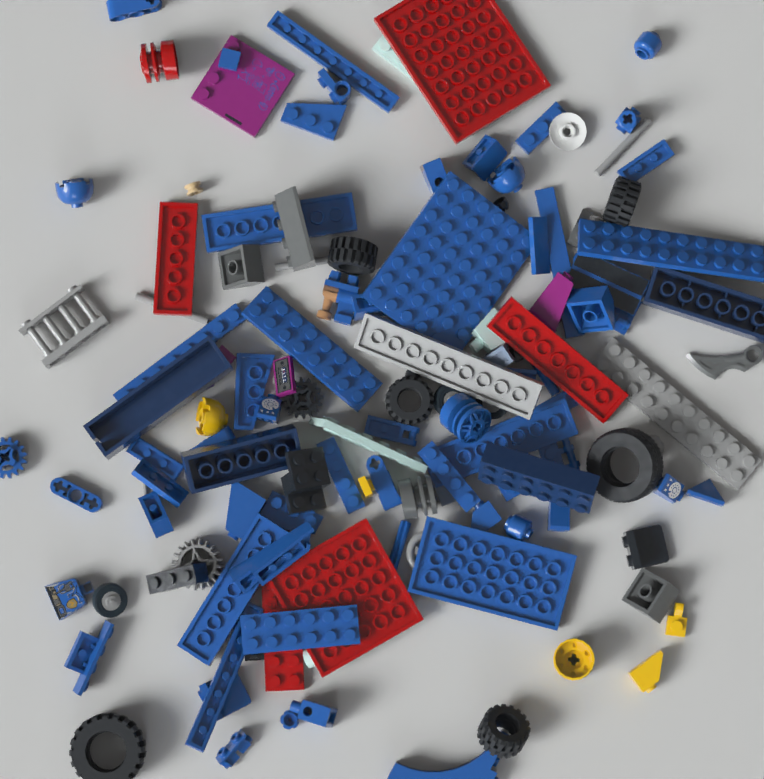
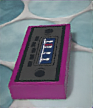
(284, 376)

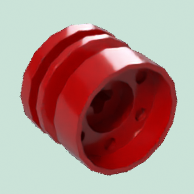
(159, 61)

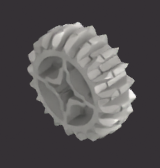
(194, 547)

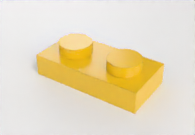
(366, 486)

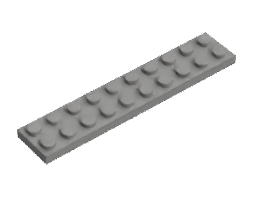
(448, 365)
(677, 415)

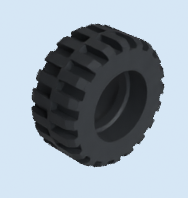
(103, 723)

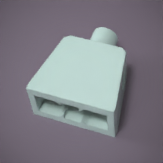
(484, 336)

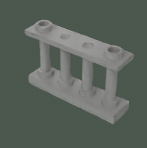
(66, 345)

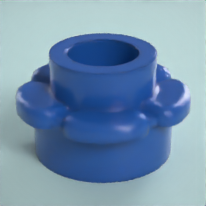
(284, 720)

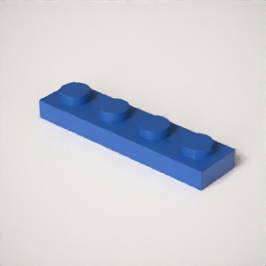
(341, 476)
(449, 476)

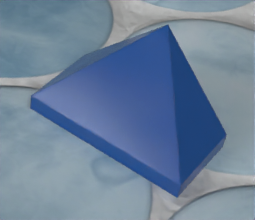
(707, 492)

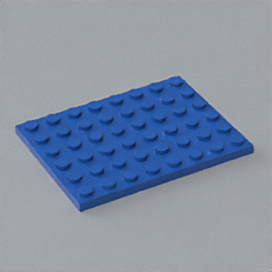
(450, 264)

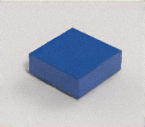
(229, 59)

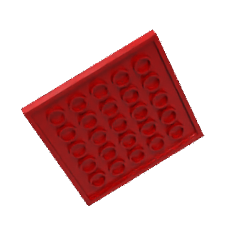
(349, 572)

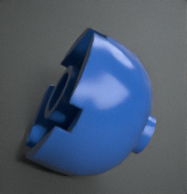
(508, 177)
(75, 191)

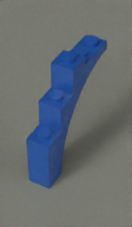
(475, 769)

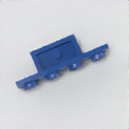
(86, 653)

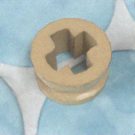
(193, 188)

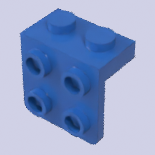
(236, 699)

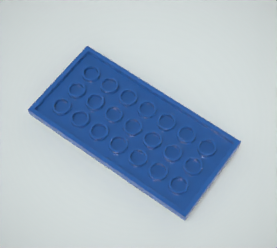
(492, 573)

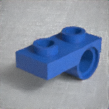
(327, 82)

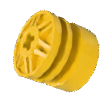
(583, 653)

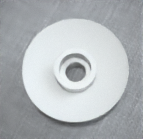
(576, 129)

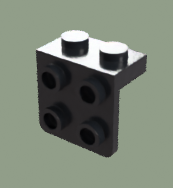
(645, 547)

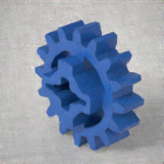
(11, 451)

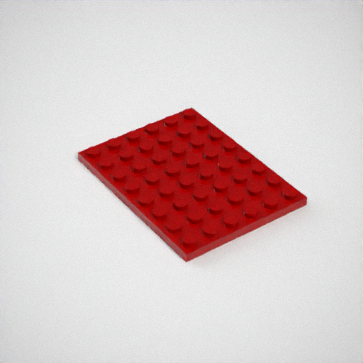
(462, 60)

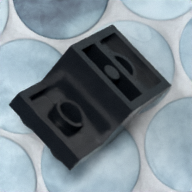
(305, 480)

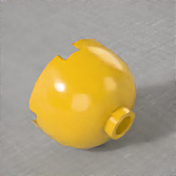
(210, 416)

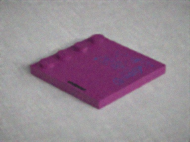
(246, 95)

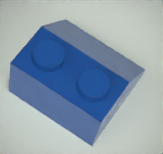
(592, 309)

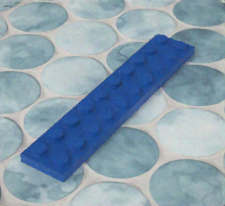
(670, 250)

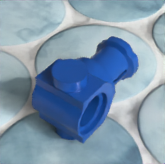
(628, 120)

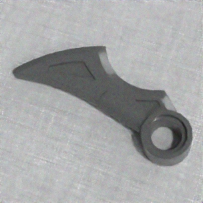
(716, 365)

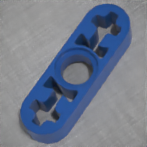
(86, 506)

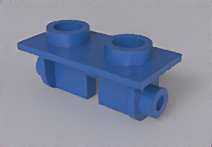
(239, 741)

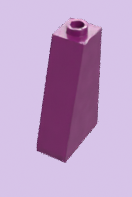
(553, 300)

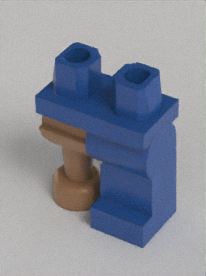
(341, 294)

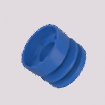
(465, 418)

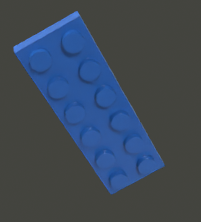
(300, 629)

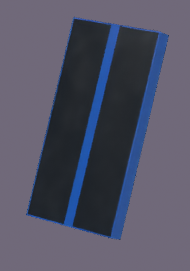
(624, 286)

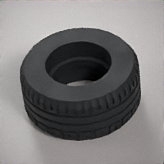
(649, 460)

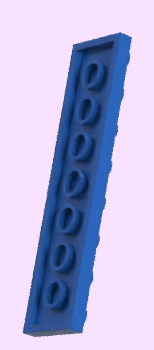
(259, 224)
(311, 349)
(546, 427)
(225, 600)

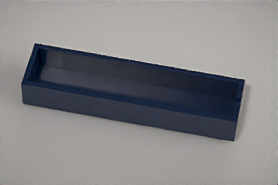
(158, 397)

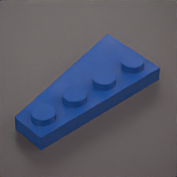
(250, 384)

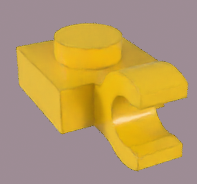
(676, 624)

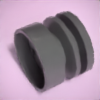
(417, 496)

